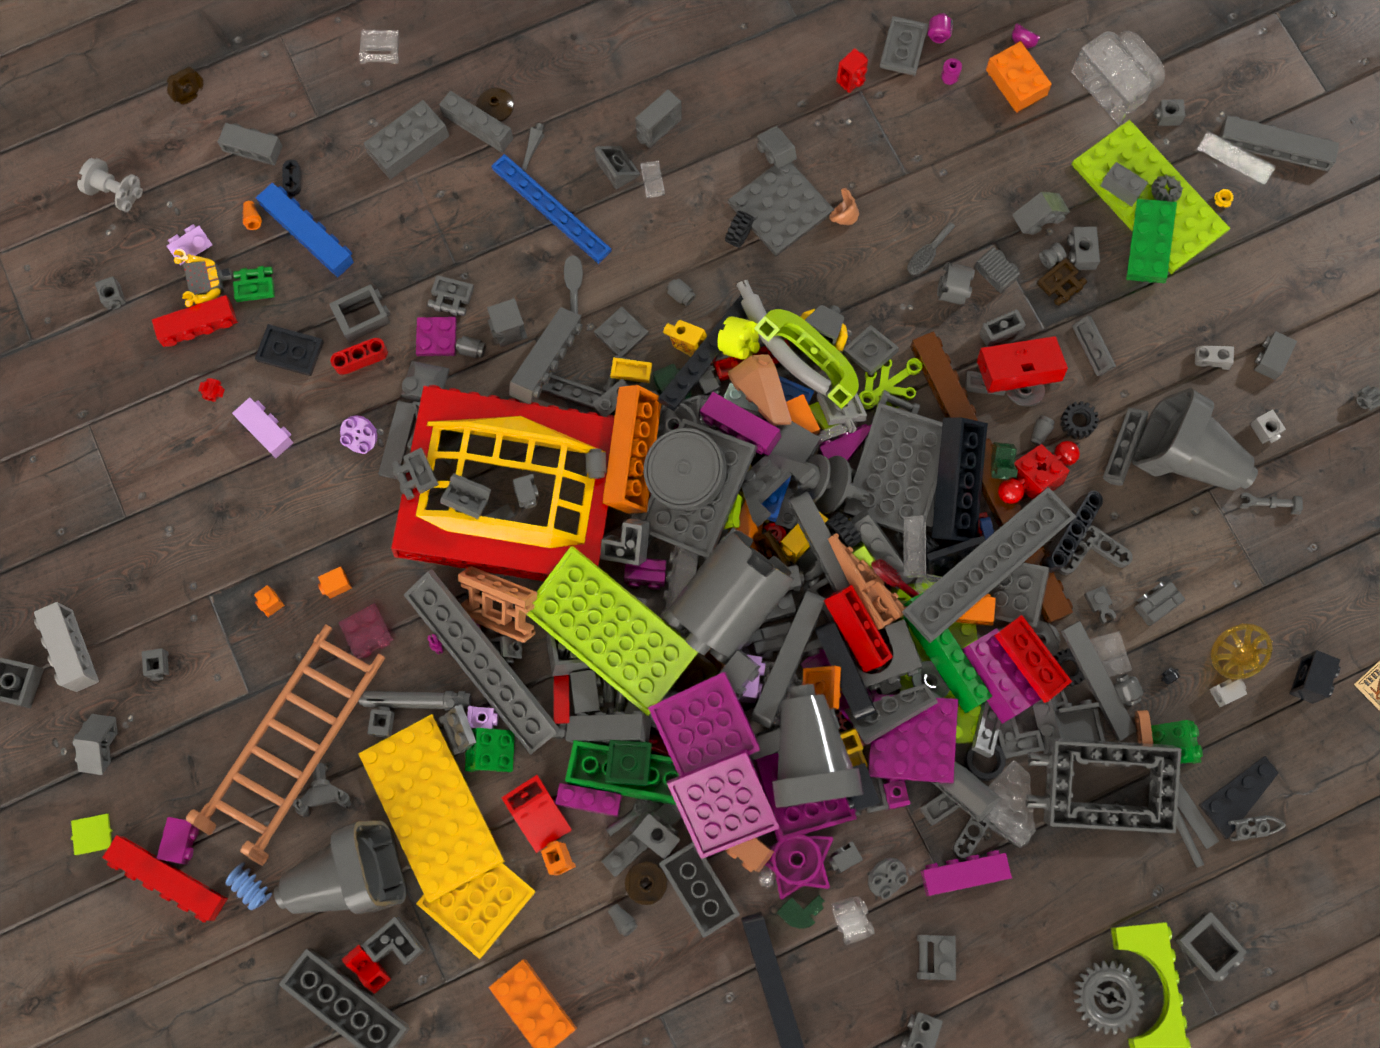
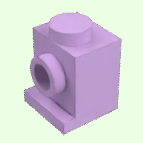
(473, 717)

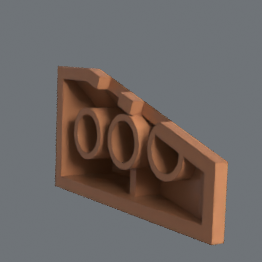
(761, 385)

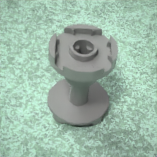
(96, 178)

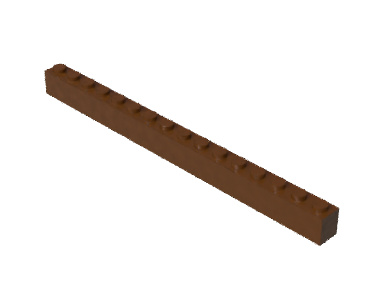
(954, 403)

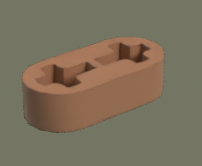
(1143, 727)

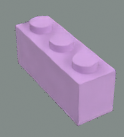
(263, 427)

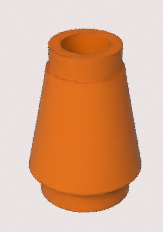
(251, 217)

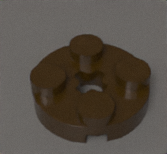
(190, 79)
(654, 892)

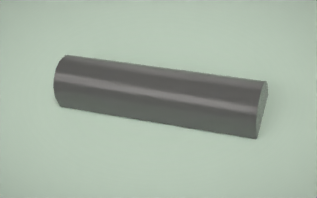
(1125, 446)

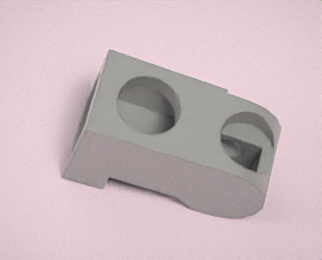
(1214, 356)

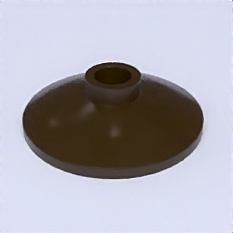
(501, 109)

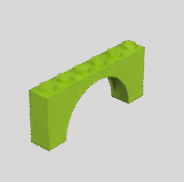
(1153, 944)

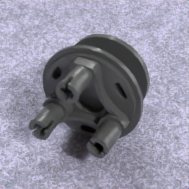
(831, 484)

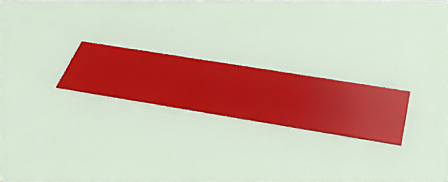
(561, 699)

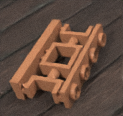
(501, 591)

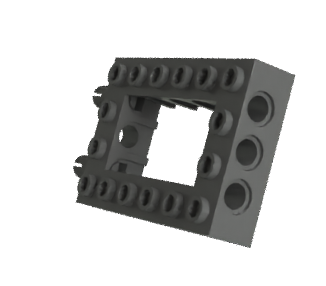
(1061, 812)

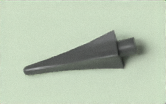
(534, 140)

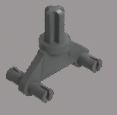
(320, 793)

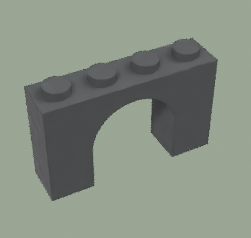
(904, 661)

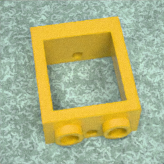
(795, 543)

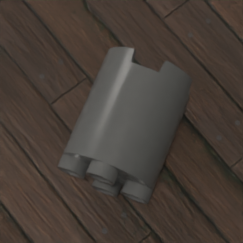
(729, 597)

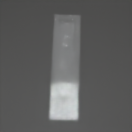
(1236, 157)

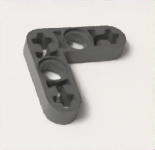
(1094, 544)
(960, 841)

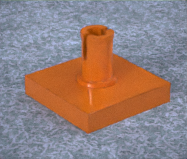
(826, 682)

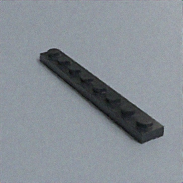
(698, 362)

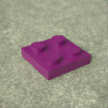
(436, 336)

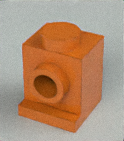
(268, 601)
(550, 857)

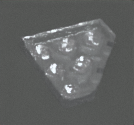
(1011, 813)

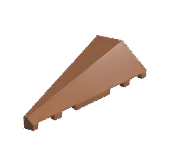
(877, 599)

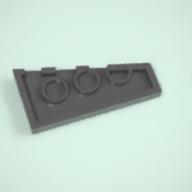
(893, 712)

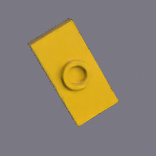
(631, 370)

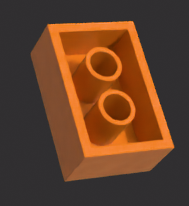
(1018, 76)

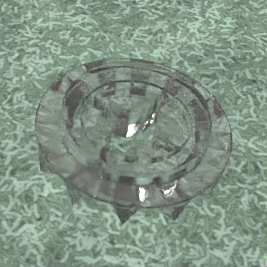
(832, 432)

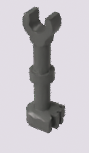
(1296, 503)

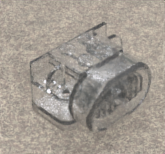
(1119, 72)

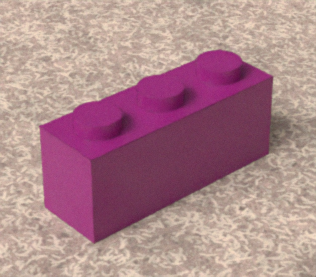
(588, 800)

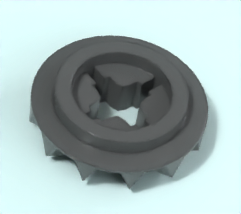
(1161, 194)

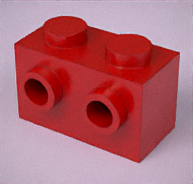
(852, 70)

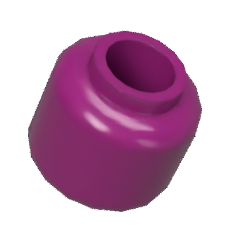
(940, 28)

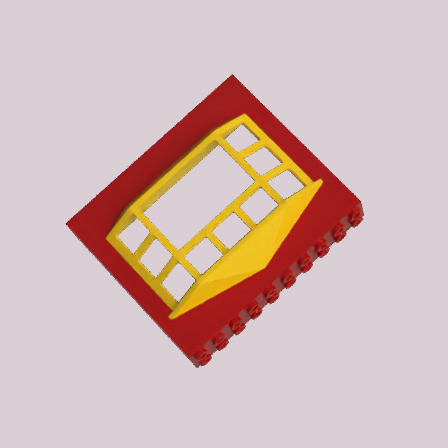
(494, 543)

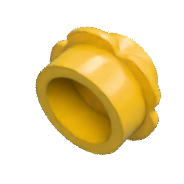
(1227, 195)

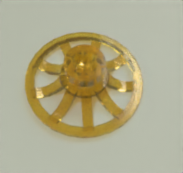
(1244, 654)

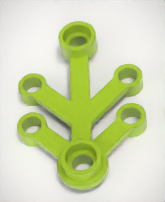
(888, 385)

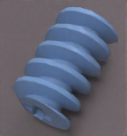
(246, 887)

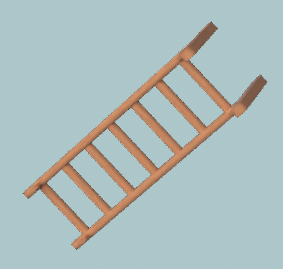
(256, 851)

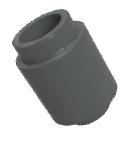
(681, 292)
(471, 347)
(596, 464)

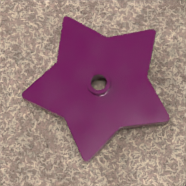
(811, 870)

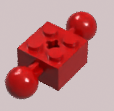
(1039, 471)

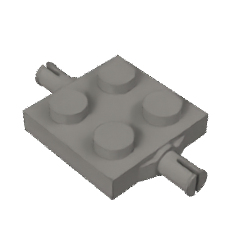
(850, 413)

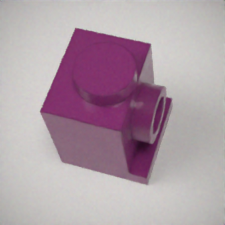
(896, 801)

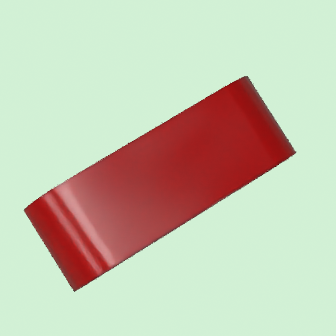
(368, 358)

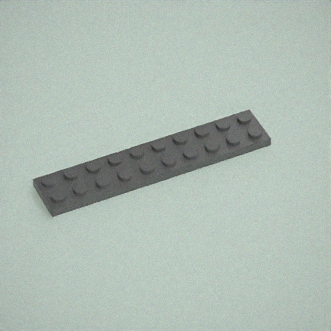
(988, 565)
(481, 662)

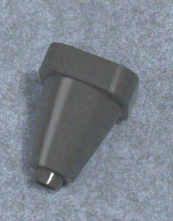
(1191, 443)
(811, 753)
(351, 873)

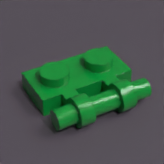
(254, 288)

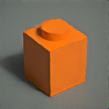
(334, 582)

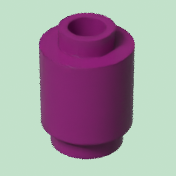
(951, 71)

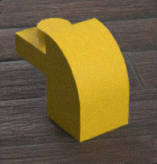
(853, 746)

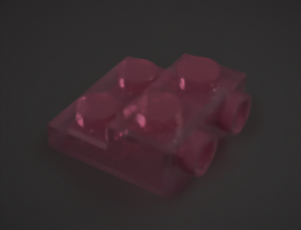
(366, 631)

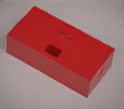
(1022, 364)

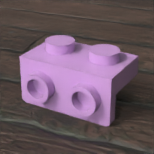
(191, 243)

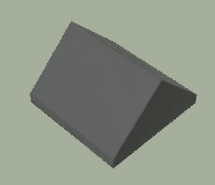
(616, 165)

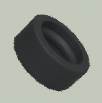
(1001, 762)

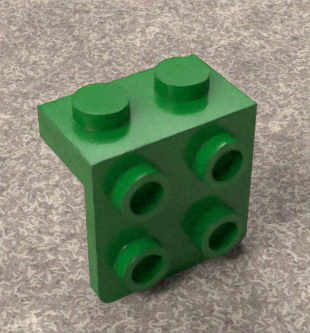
(1182, 735)

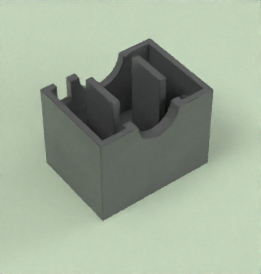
(506, 323)

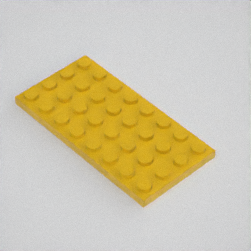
(431, 808)

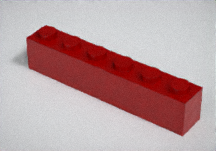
(165, 878)

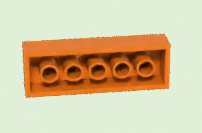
(632, 436)

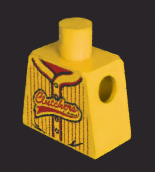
(685, 336)

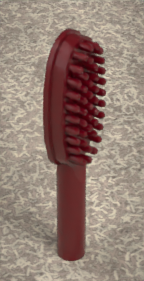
(890, 576)

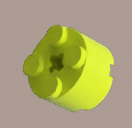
(738, 338)

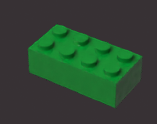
(1151, 241)

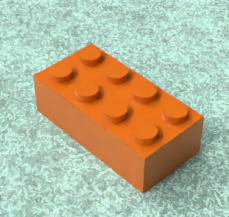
(532, 1007)

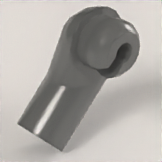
(619, 704)

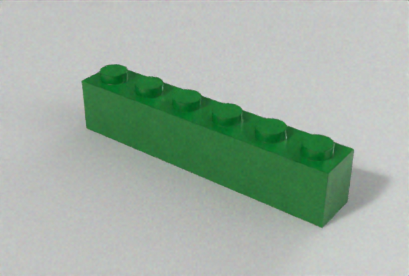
(953, 667)

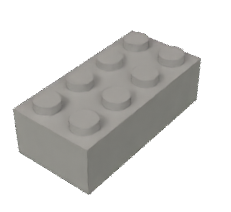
(65, 647)

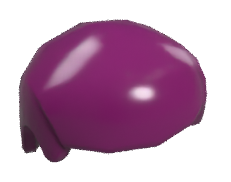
(1027, 38)

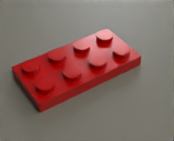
(1033, 658)

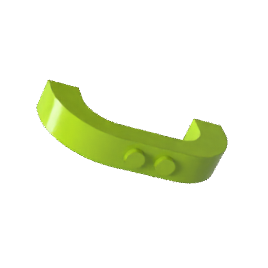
(816, 347)

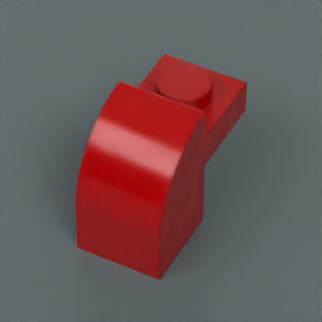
(370, 973)

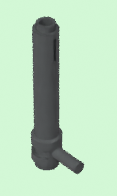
(422, 700)

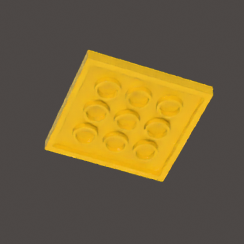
(480, 908)

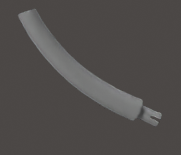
(777, 346)

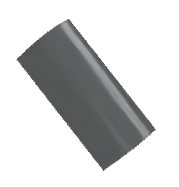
(970, 793)

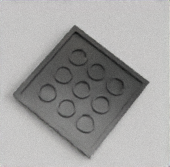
(782, 206)

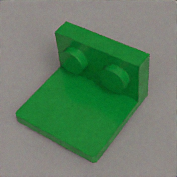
(491, 752)

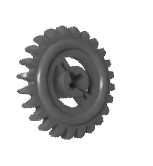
(1089, 988)

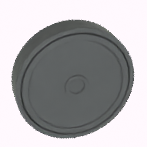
(685, 469)

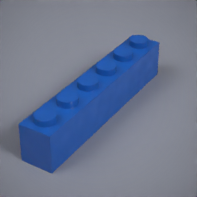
(305, 230)

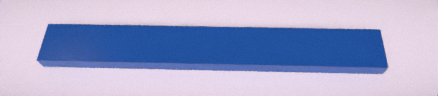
(551, 208)

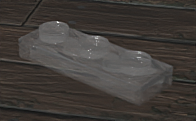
(915, 546)

